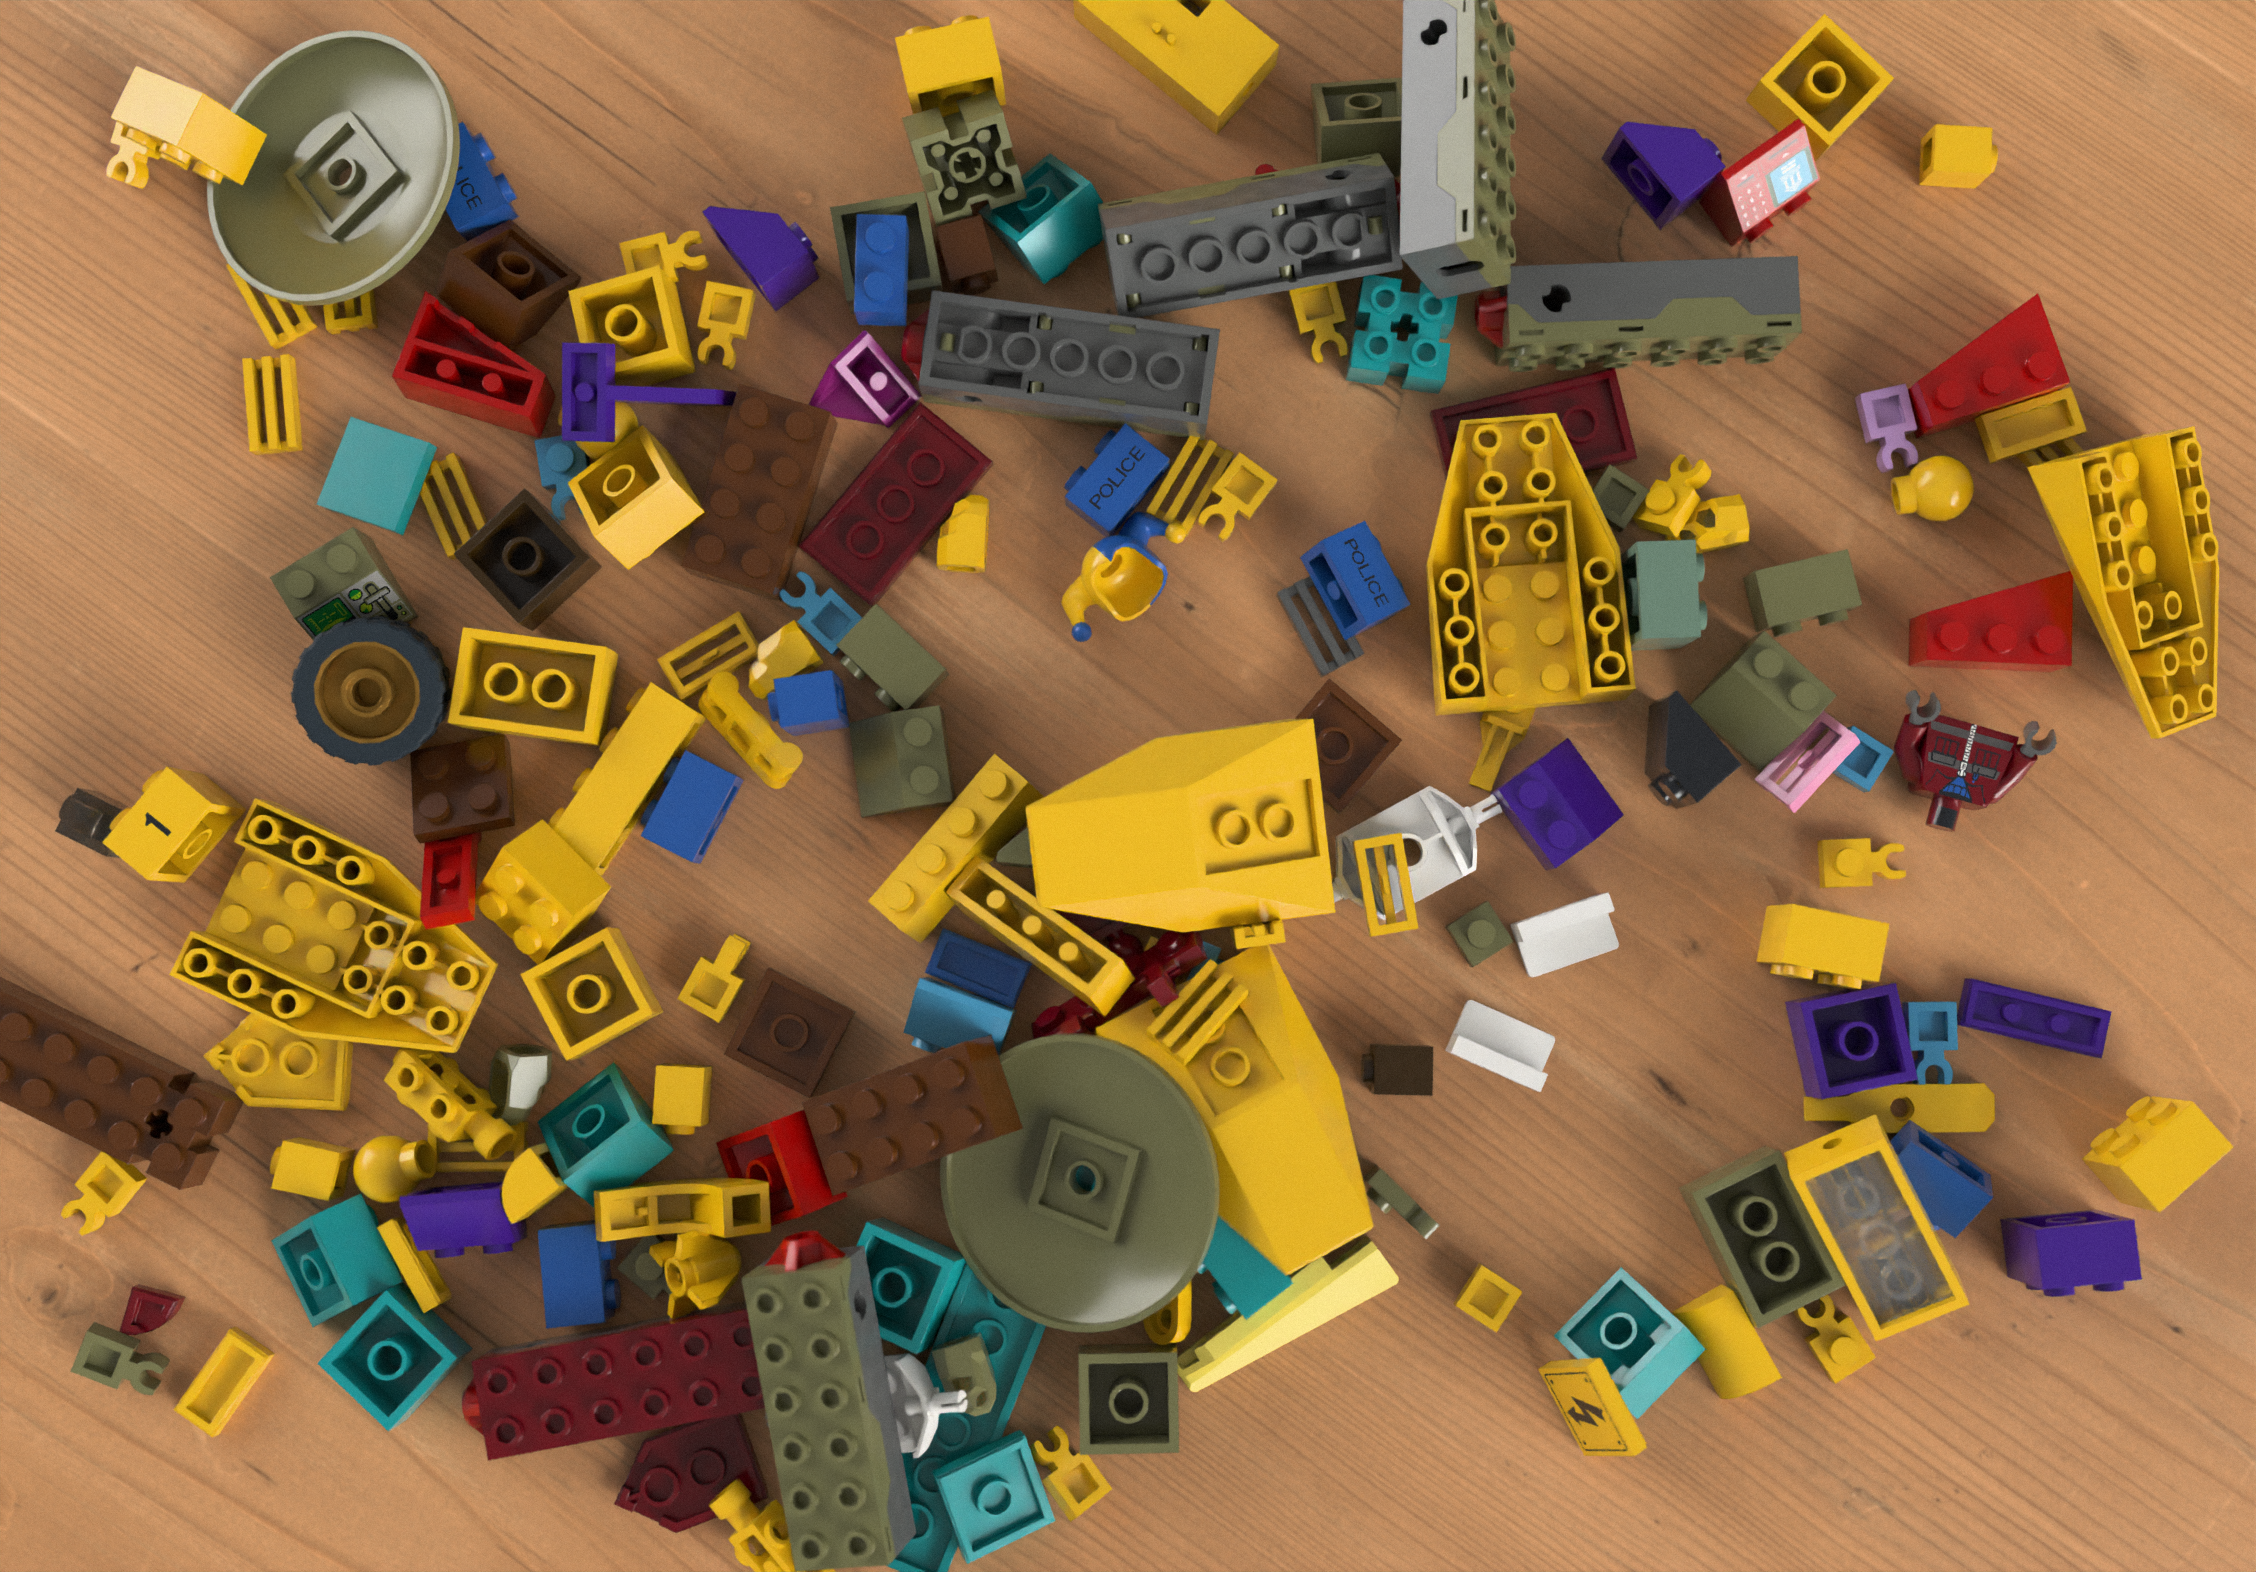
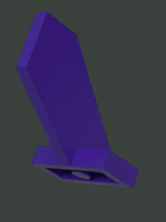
(591, 393)

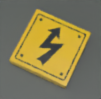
(1593, 1407)

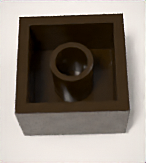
(527, 560)

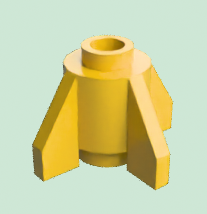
(697, 1270)

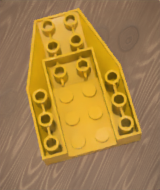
(2145, 566)
(1524, 576)
(1190, 832)
(333, 942)
(1271, 1115)

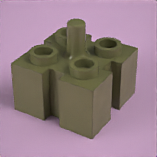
(964, 157)

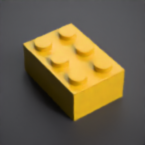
(533, 687)

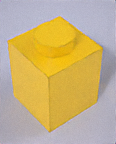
(1957, 156)
(682, 1097)
(311, 1168)

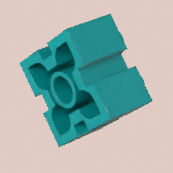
(1376, 350)

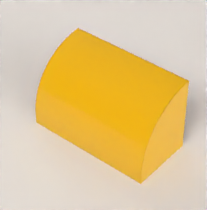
(531, 1183)
(1734, 1352)

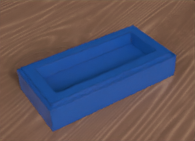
(978, 968)

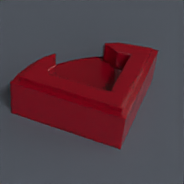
(149, 1309)

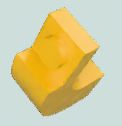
(681, 1205)

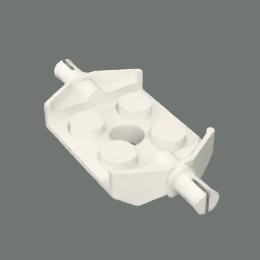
(1439, 828)
(917, 1402)

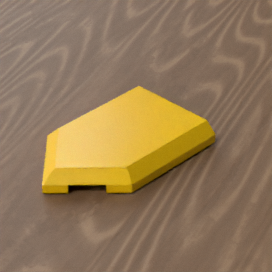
(282, 1068)

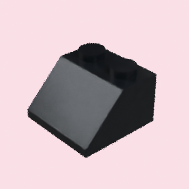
(1683, 753)

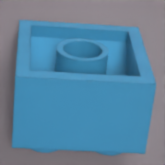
(949, 1016)

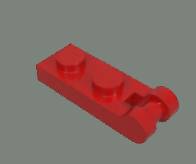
(449, 881)

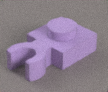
(1887, 417)

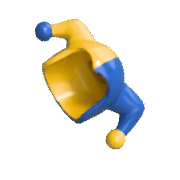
(1120, 573)

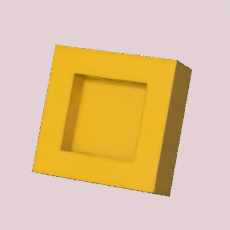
(1487, 1297)

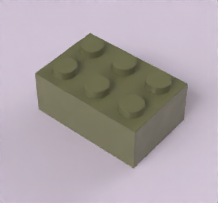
(1762, 1236)

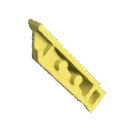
(1315, 1297)

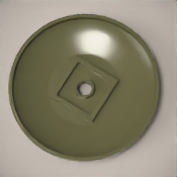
(328, 109)
(1073, 1252)

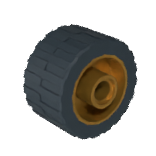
(371, 690)

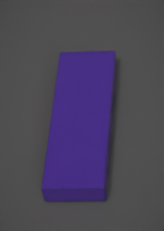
(2033, 1018)

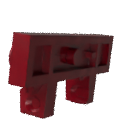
(1153, 973)

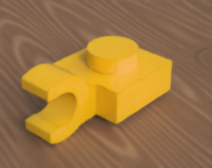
(714, 984)

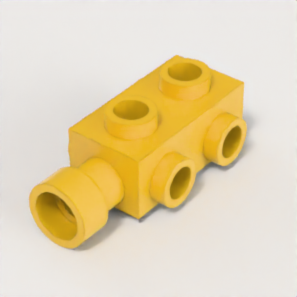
(447, 1102)
(762, 1528)

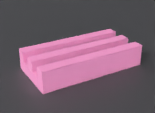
(1819, 771)

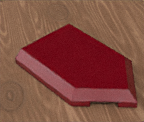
(687, 1468)

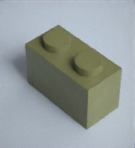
(1802, 592)
(892, 660)

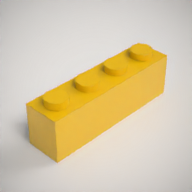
(626, 775)
(974, 824)
(1041, 935)

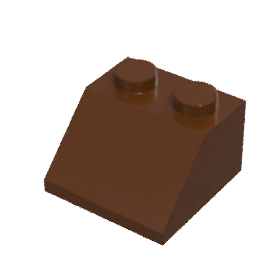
(505, 283)

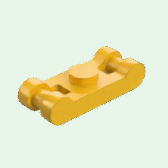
(748, 731)

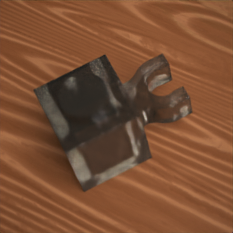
(88, 818)

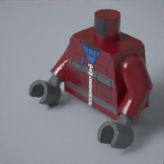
(1961, 761)

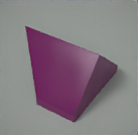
(865, 385)

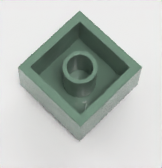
(1663, 594)

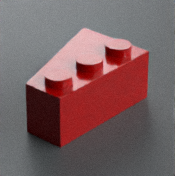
(1994, 371)
(470, 374)
(2002, 630)

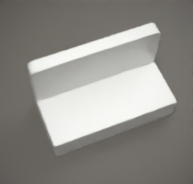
(1566, 935)
(1501, 1045)

